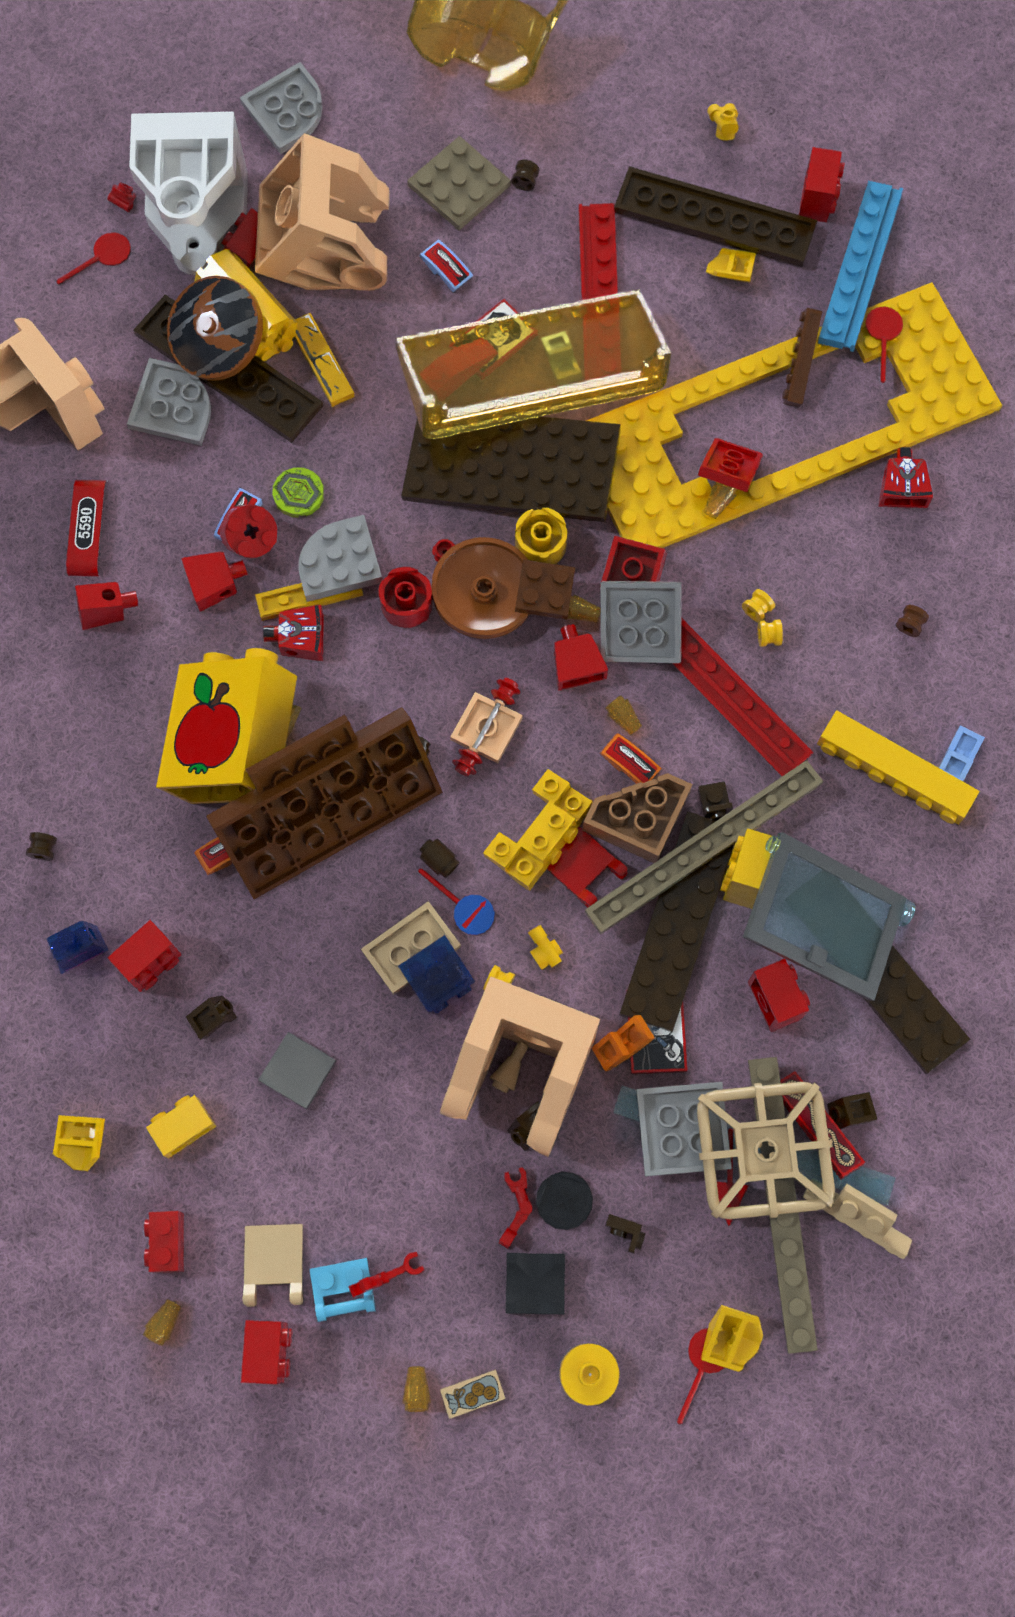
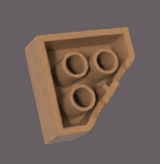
(639, 815)

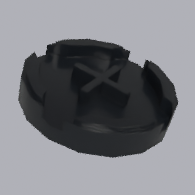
(564, 1200)

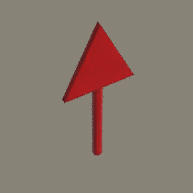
(724, 1187)

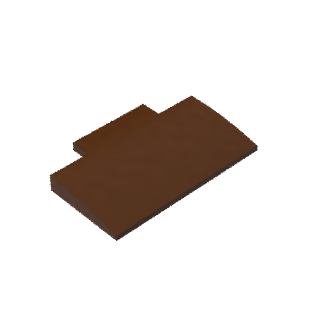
(323, 797)

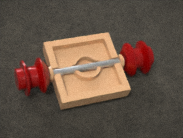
(486, 727)

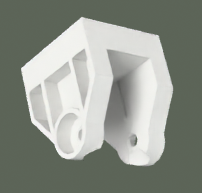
(190, 180)

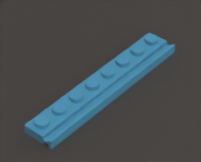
(860, 266)

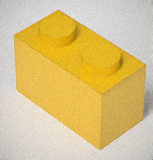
(180, 1126)

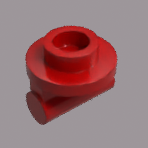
(122, 196)

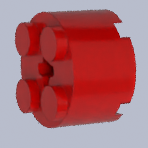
(263, 534)
(408, 611)

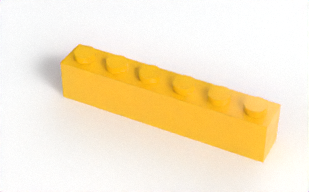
(897, 768)

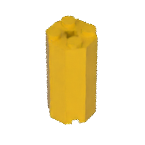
(278, 324)

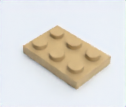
(404, 941)

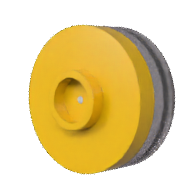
(588, 1374)

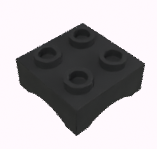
(535, 1283)

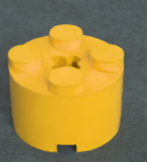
(541, 535)

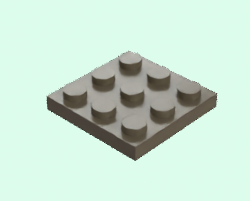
(459, 183)

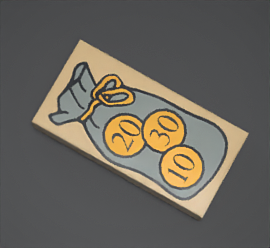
(472, 1394)

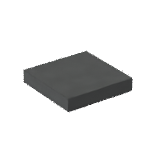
(297, 1070)

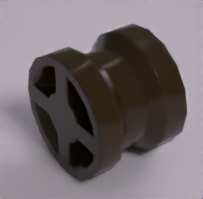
(525, 175)
(41, 846)

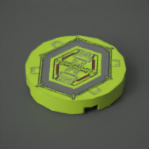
(298, 492)

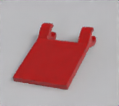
(582, 863)

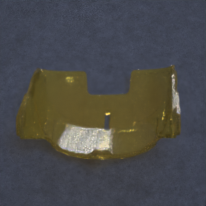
(459, 27)

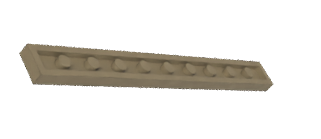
(703, 847)
(786, 1231)

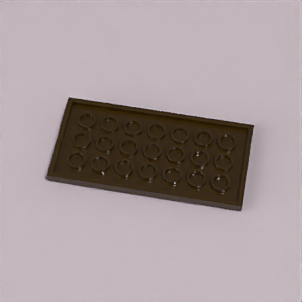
(518, 467)

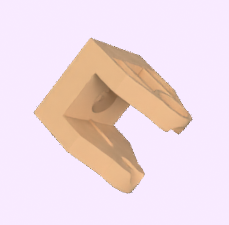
(307, 219)
(540, 1025)

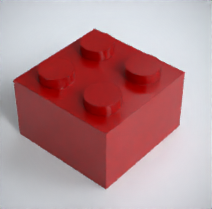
(821, 184)
(634, 561)
(145, 956)
(779, 994)
(265, 1352)

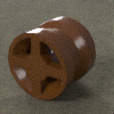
(912, 620)

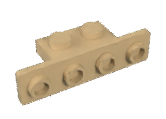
(867, 1218)

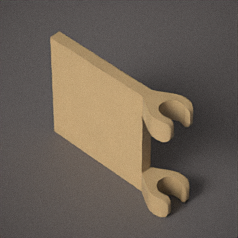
(271, 1258)

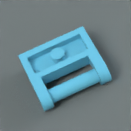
(335, 1280)

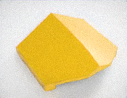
(732, 265)
(78, 1141)
(732, 1338)

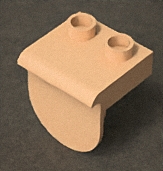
(39, 380)

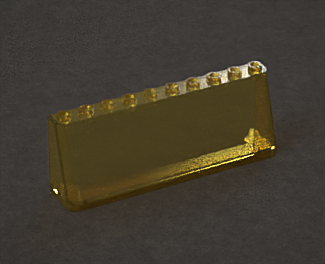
(533, 363)

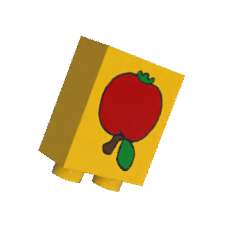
(223, 722)

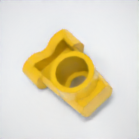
(726, 120)
(547, 951)

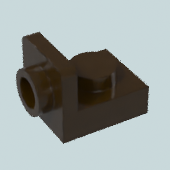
(714, 800)
(211, 1016)
(852, 1110)
(522, 1125)
(621, 1227)

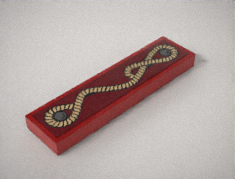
(843, 1155)

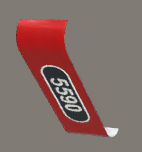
(85, 528)

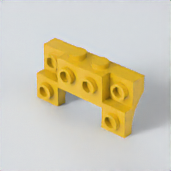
(545, 836)

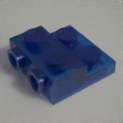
(437, 975)

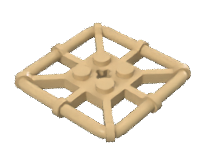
(781, 1162)

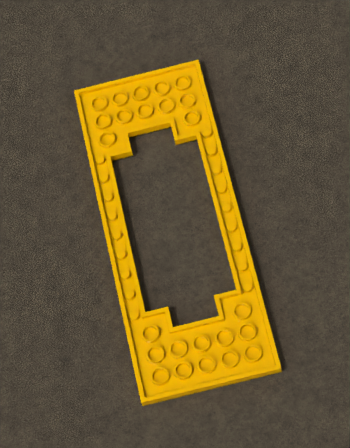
(928, 355)

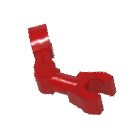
(524, 1204)
(383, 1278)

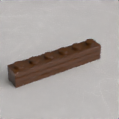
(802, 359)

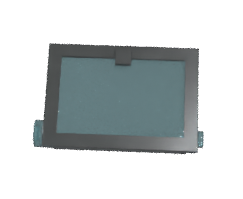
(826, 916)

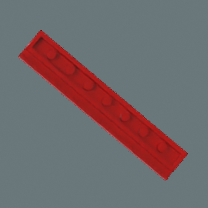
(597, 250)
(739, 703)

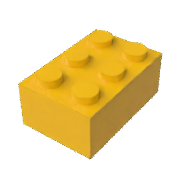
(746, 868)

